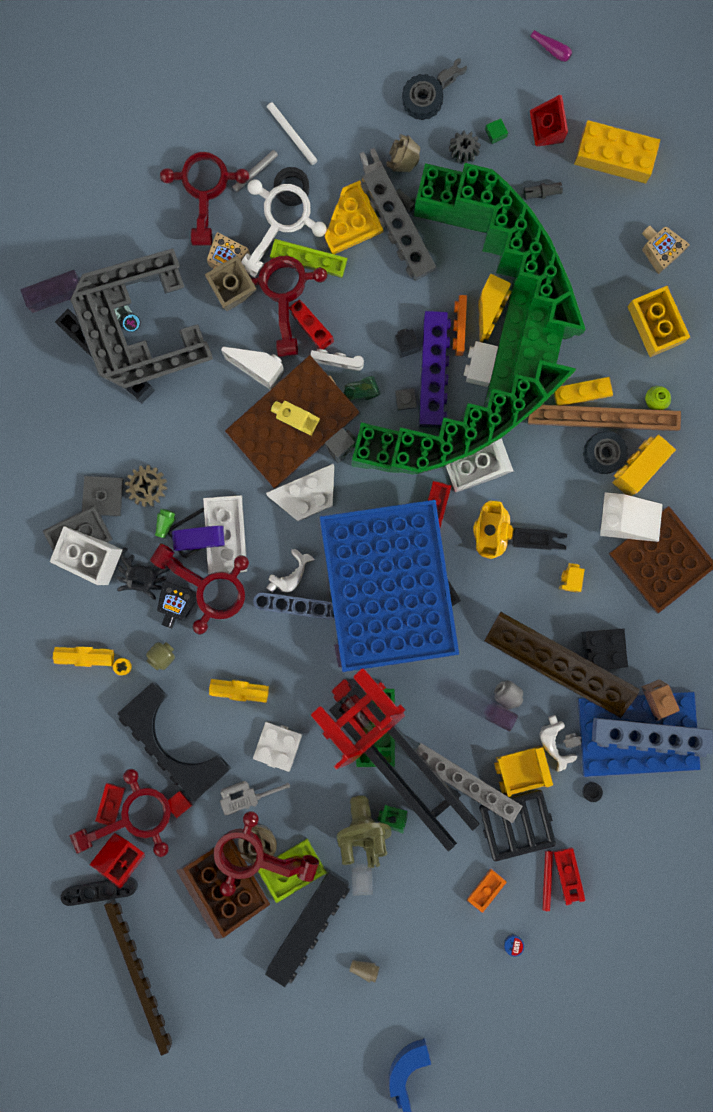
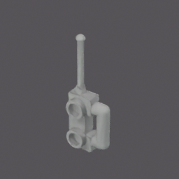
(248, 799)

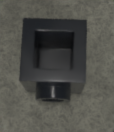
(406, 342)

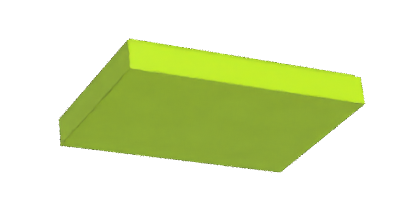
(283, 886)

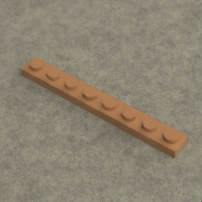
(606, 418)

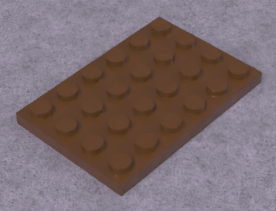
(279, 447)

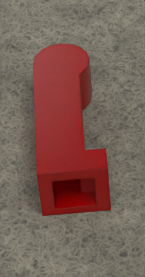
(311, 325)

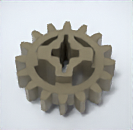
(138, 488)

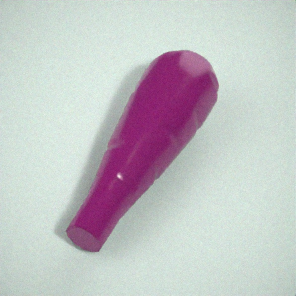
(556, 48)

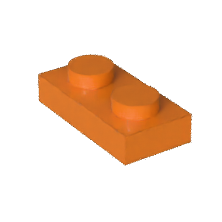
(486, 890)

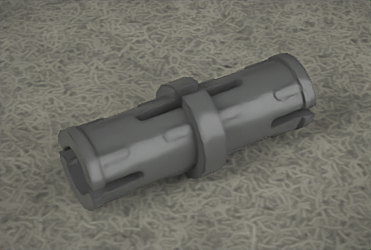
(542, 190)

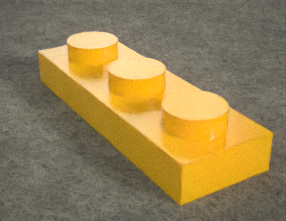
(583, 392)

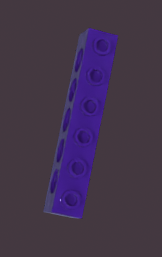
(432, 321)

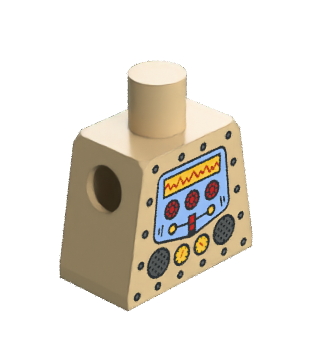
(663, 247)
(224, 250)

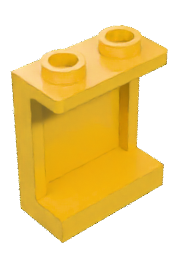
(523, 771)

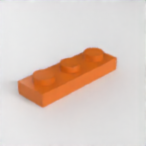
(459, 325)

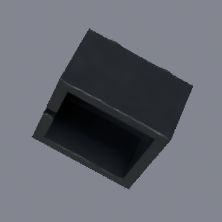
(606, 647)

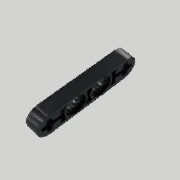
(98, 888)

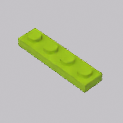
(310, 258)

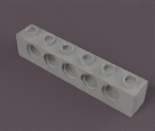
(471, 785)

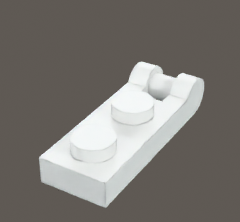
(338, 360)

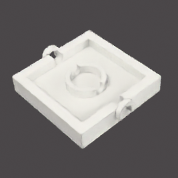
(277, 746)

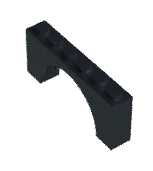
(141, 717)

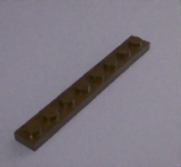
(141, 983)

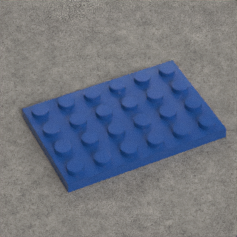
(617, 761)

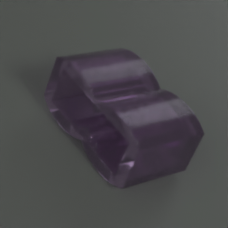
(500, 716)

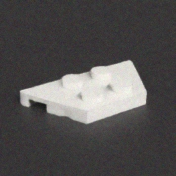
(307, 494)

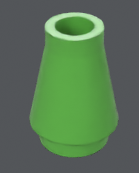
(164, 522)

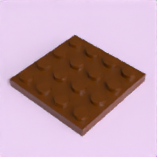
(665, 567)

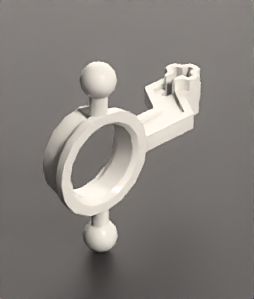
(252, 263)

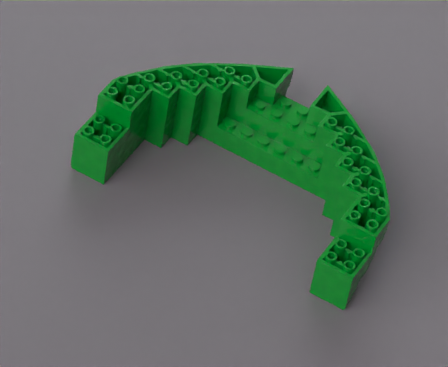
(535, 322)

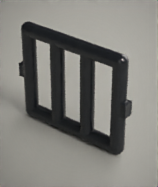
(533, 846)

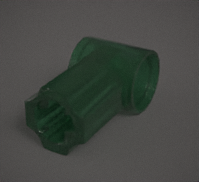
(365, 388)

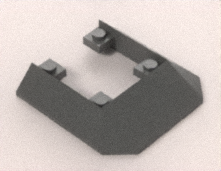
(94, 306)

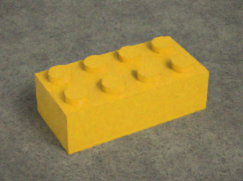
(617, 151)

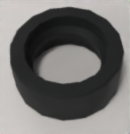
(291, 172)

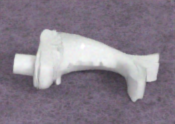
(289, 583)
(548, 736)

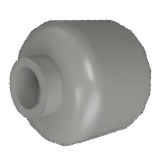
(508, 694)

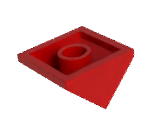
(549, 122)

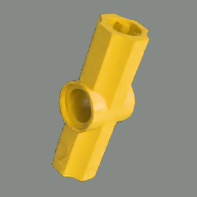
(83, 656)
(238, 690)

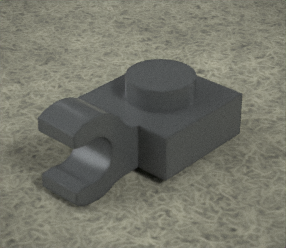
(448, 76)

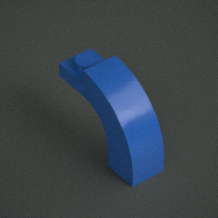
(406, 1061)

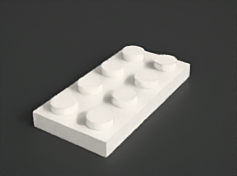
(228, 513)

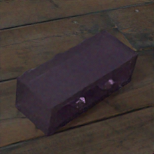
(50, 291)

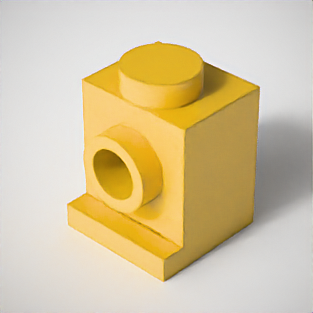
(572, 578)

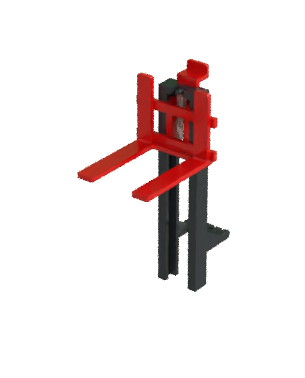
(370, 703)

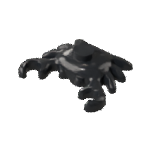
(139, 576)

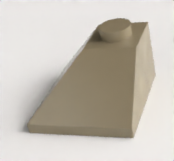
(231, 283)

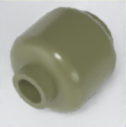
(160, 656)

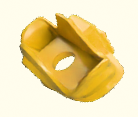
(495, 545)

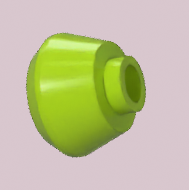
(658, 398)

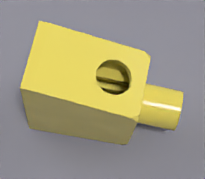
(295, 416)

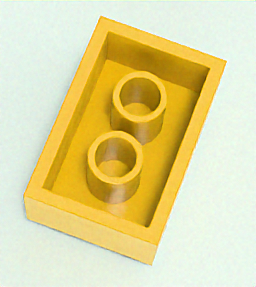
(658, 321)
(643, 465)

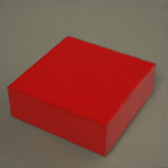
(179, 804)

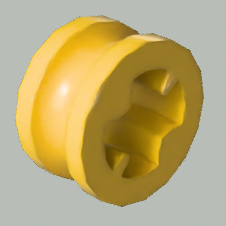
(123, 672)

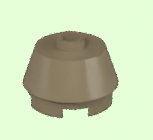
(403, 154)
(268, 841)

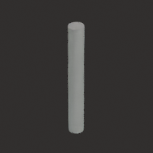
(256, 169)

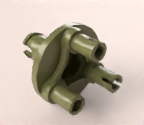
(364, 833)

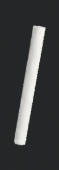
(291, 132)

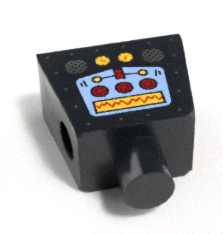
(175, 603)

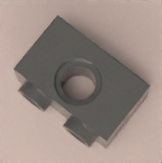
(340, 444)

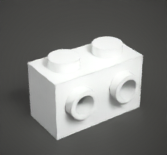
(481, 363)

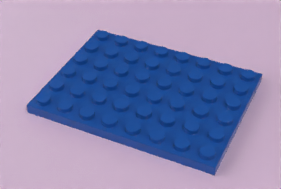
(389, 585)

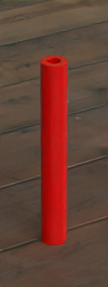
(547, 880)

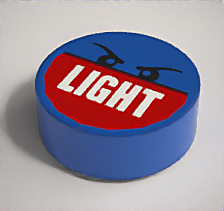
(513, 945)

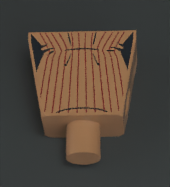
(660, 699)

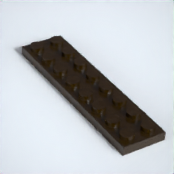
(561, 665)

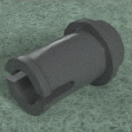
(409, 203)

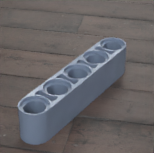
(291, 603)

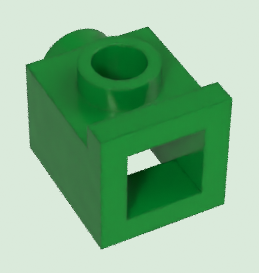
(400, 815)

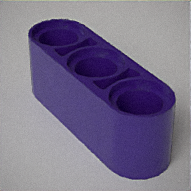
(198, 538)

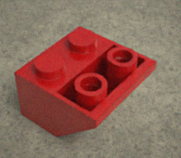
(117, 860)

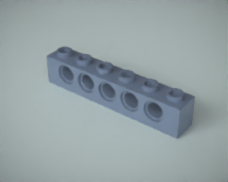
(702, 746)

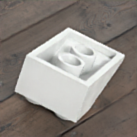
(258, 365)
(480, 467)
(630, 517)
(86, 556)

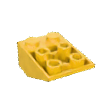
(492, 297)

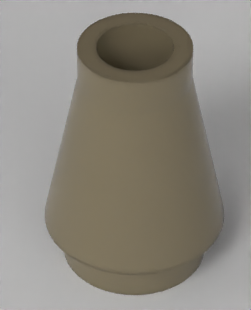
(365, 970)

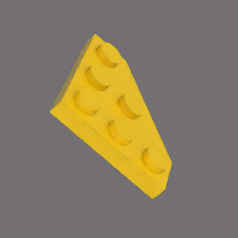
(352, 220)

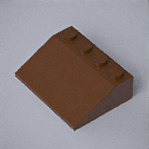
(203, 883)

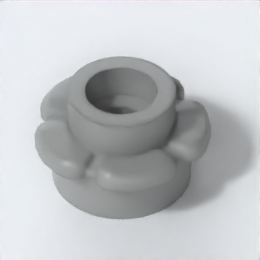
(572, 740)

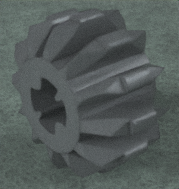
(464, 140)

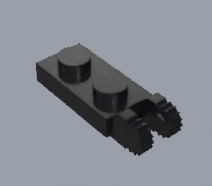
(537, 539)

